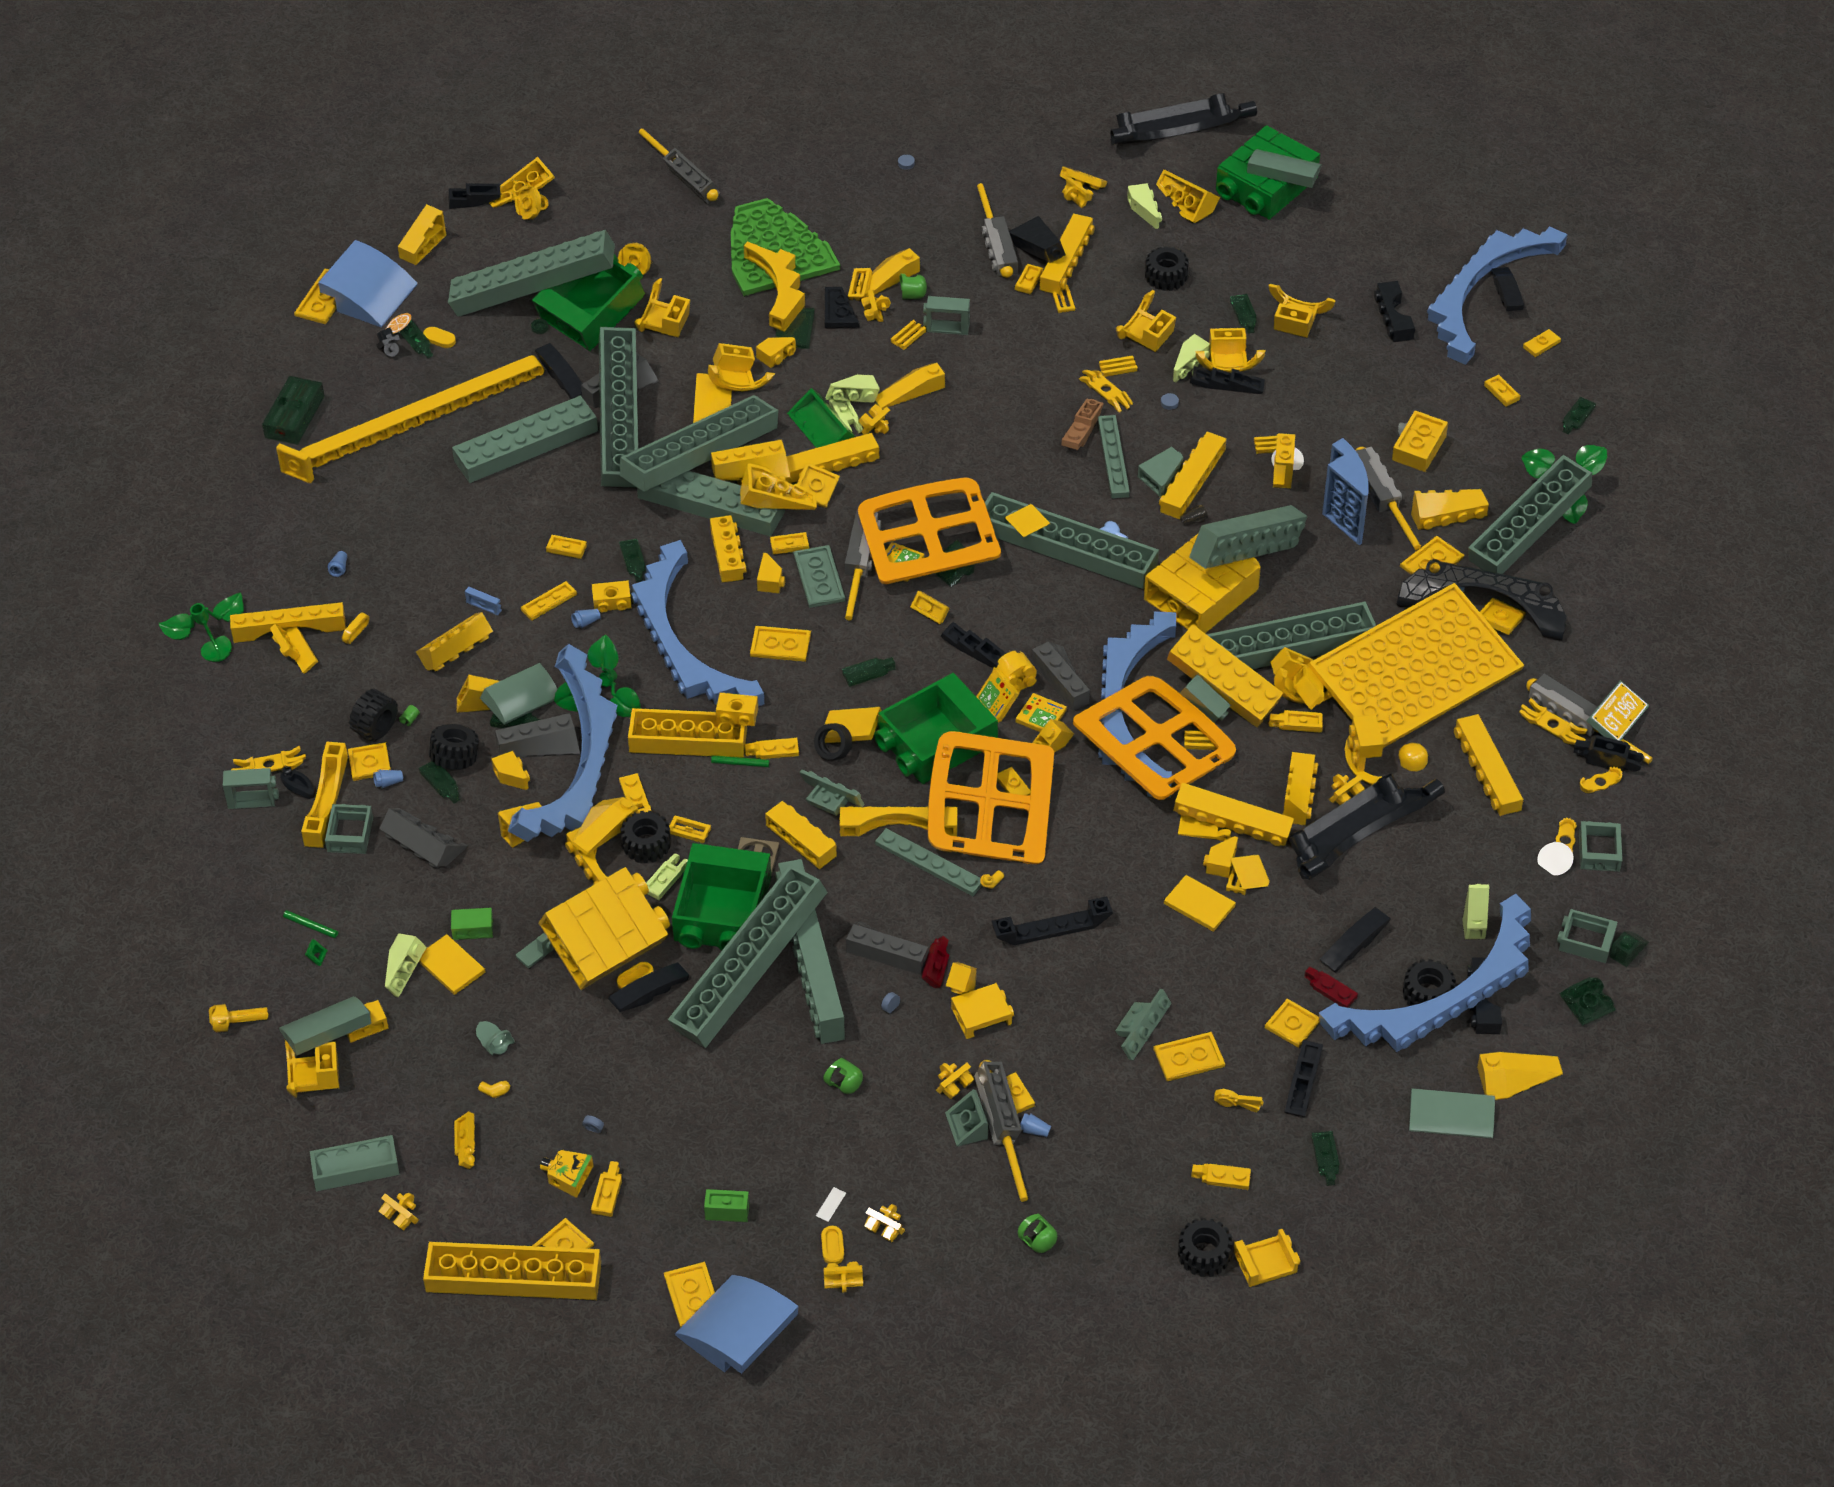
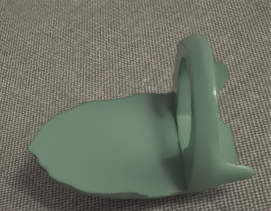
(493, 1038)

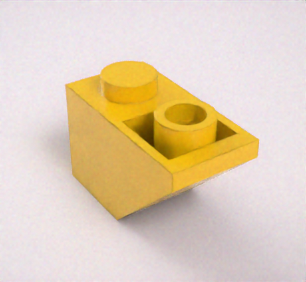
(774, 350)
(1309, 687)
(1054, 734)
(509, 770)
(961, 978)

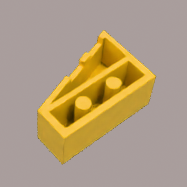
(423, 235)

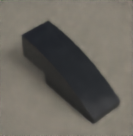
(473, 195)

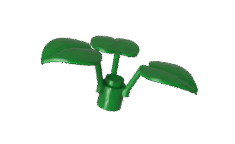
(1589, 456)
(217, 649)
(603, 655)

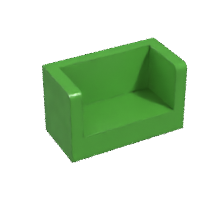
(472, 923)
(726, 1205)

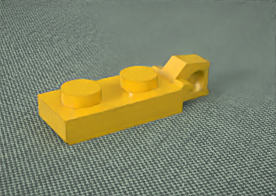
(1082, 177)
(1297, 721)
(773, 748)
(465, 1140)
(1222, 1175)
(607, 1191)

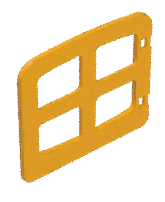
(928, 528)
(1156, 733)
(988, 797)

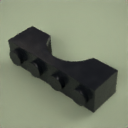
(1399, 326)
(1486, 1015)

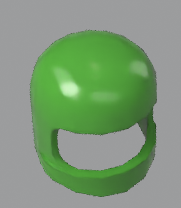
(913, 286)
(852, 1073)
(1045, 1232)

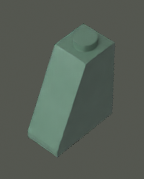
(1161, 470)
(1206, 699)

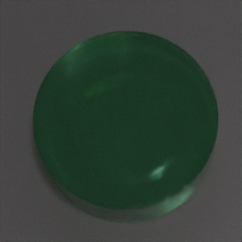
(539, 326)

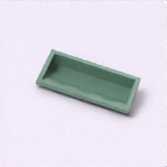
(1283, 168)
(520, 693)
(326, 1025)
(1452, 1113)
(354, 1163)

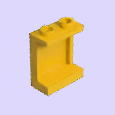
(1284, 461)
(981, 1009)
(1267, 1259)

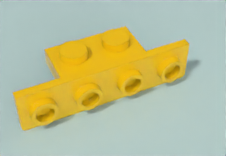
(295, 646)

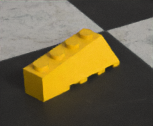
(732, 463)
(1449, 507)
(454, 641)
(1299, 786)

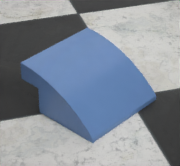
(367, 284)
(1346, 490)
(737, 1323)

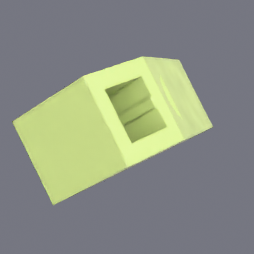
(1142, 202)
(1187, 356)
(855, 388)
(1476, 912)
(402, 961)

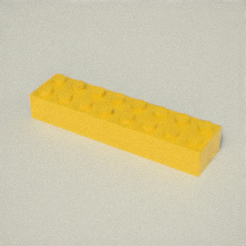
(512, 1270)

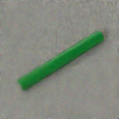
(740, 761)
(310, 924)

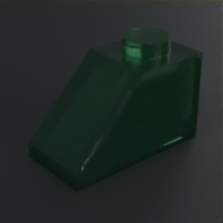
(1627, 947)

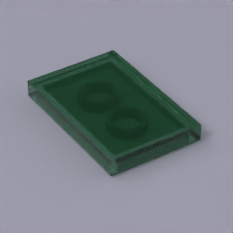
(800, 328)

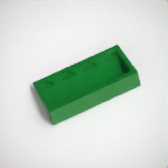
(819, 420)

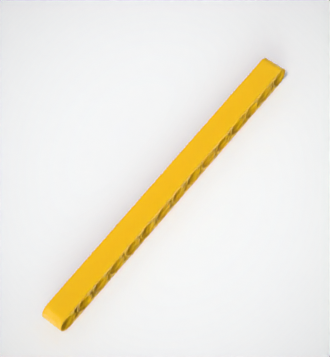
(423, 410)

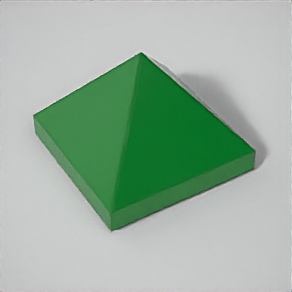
(315, 947)

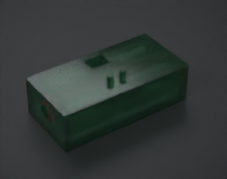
(293, 410)

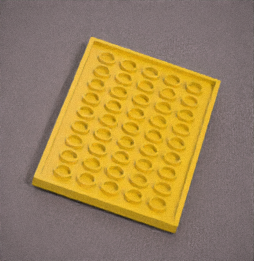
(1417, 664)

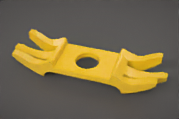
(1111, 396)
(1542, 717)
(280, 760)

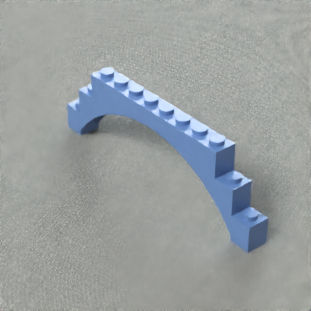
(1495, 252)
(1121, 659)
(692, 675)
(596, 722)
(1408, 1024)

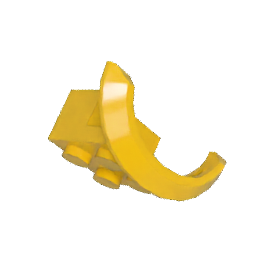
(1295, 315)
(663, 316)
(1148, 329)
(1228, 351)
(733, 369)
(1285, 667)
(1363, 743)
(313, 1072)

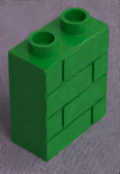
(1255, 192)
(591, 302)
(917, 722)
(718, 894)

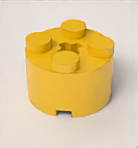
(1017, 670)

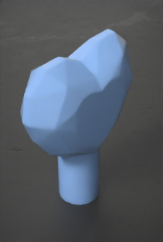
(1113, 528)

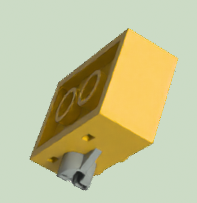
(1419, 440)

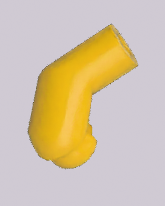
(991, 881)
(495, 1090)

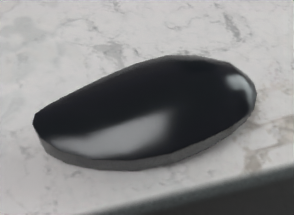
(297, 782)

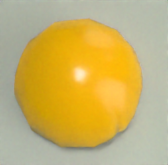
(1413, 756)

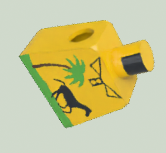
(568, 1171)

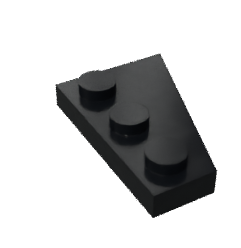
(838, 310)

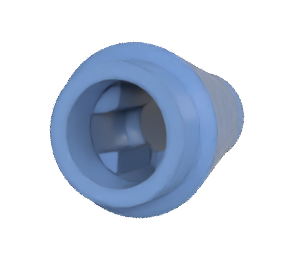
(337, 565)
(585, 617)
(387, 777)
(1033, 1125)

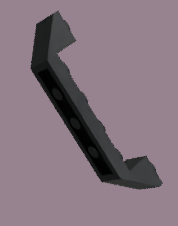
(1098, 911)

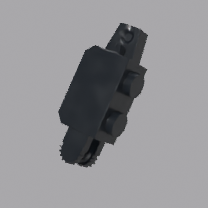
(1609, 753)

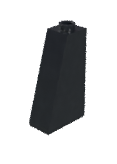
(1038, 240)

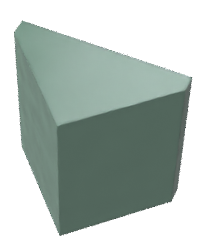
(968, 1120)

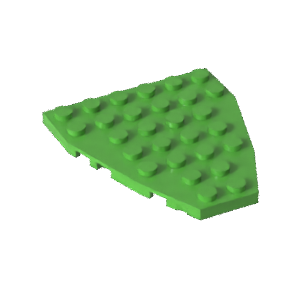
(773, 229)

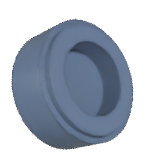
(906, 162)
(1169, 401)
(890, 1002)
(592, 1124)

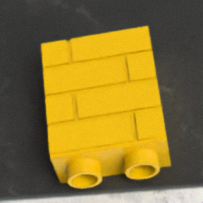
(1199, 593)
(605, 927)

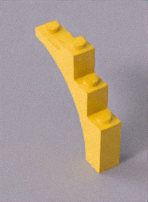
(787, 282)

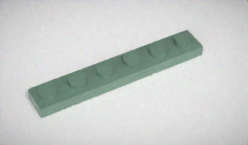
(1113, 456)
(929, 862)

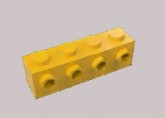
(726, 548)
(801, 834)

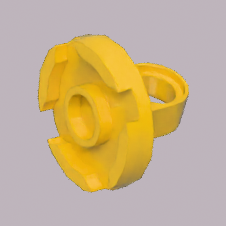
(529, 202)
(636, 255)

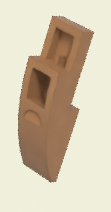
(1083, 424)

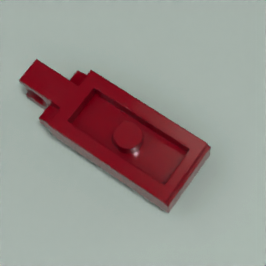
(936, 962)
(1330, 987)

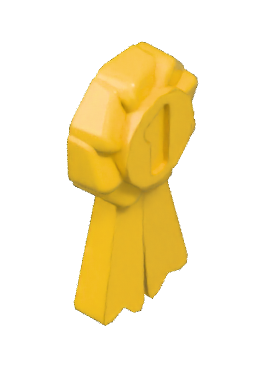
(1229, 1098)

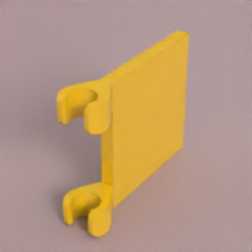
(1192, 827)

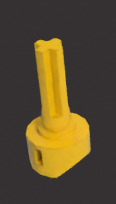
(221, 1017)

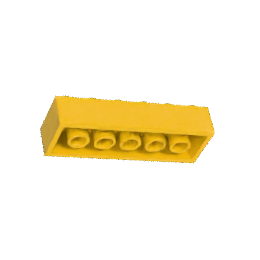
(1230, 677)
(684, 733)

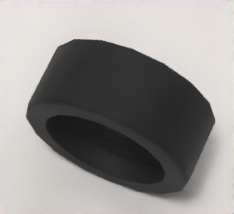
(819, 741)

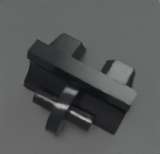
(388, 340)

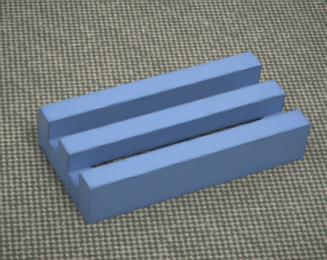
(483, 600)

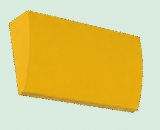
(709, 397)

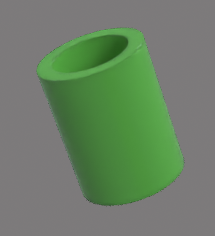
(409, 715)

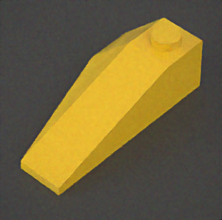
(533, 174)
(1191, 199)
(889, 270)
(912, 385)
(766, 490)
(603, 823)
(1511, 1073)

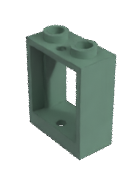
(947, 305)
(249, 777)
(348, 844)
(1591, 861)
(1591, 923)

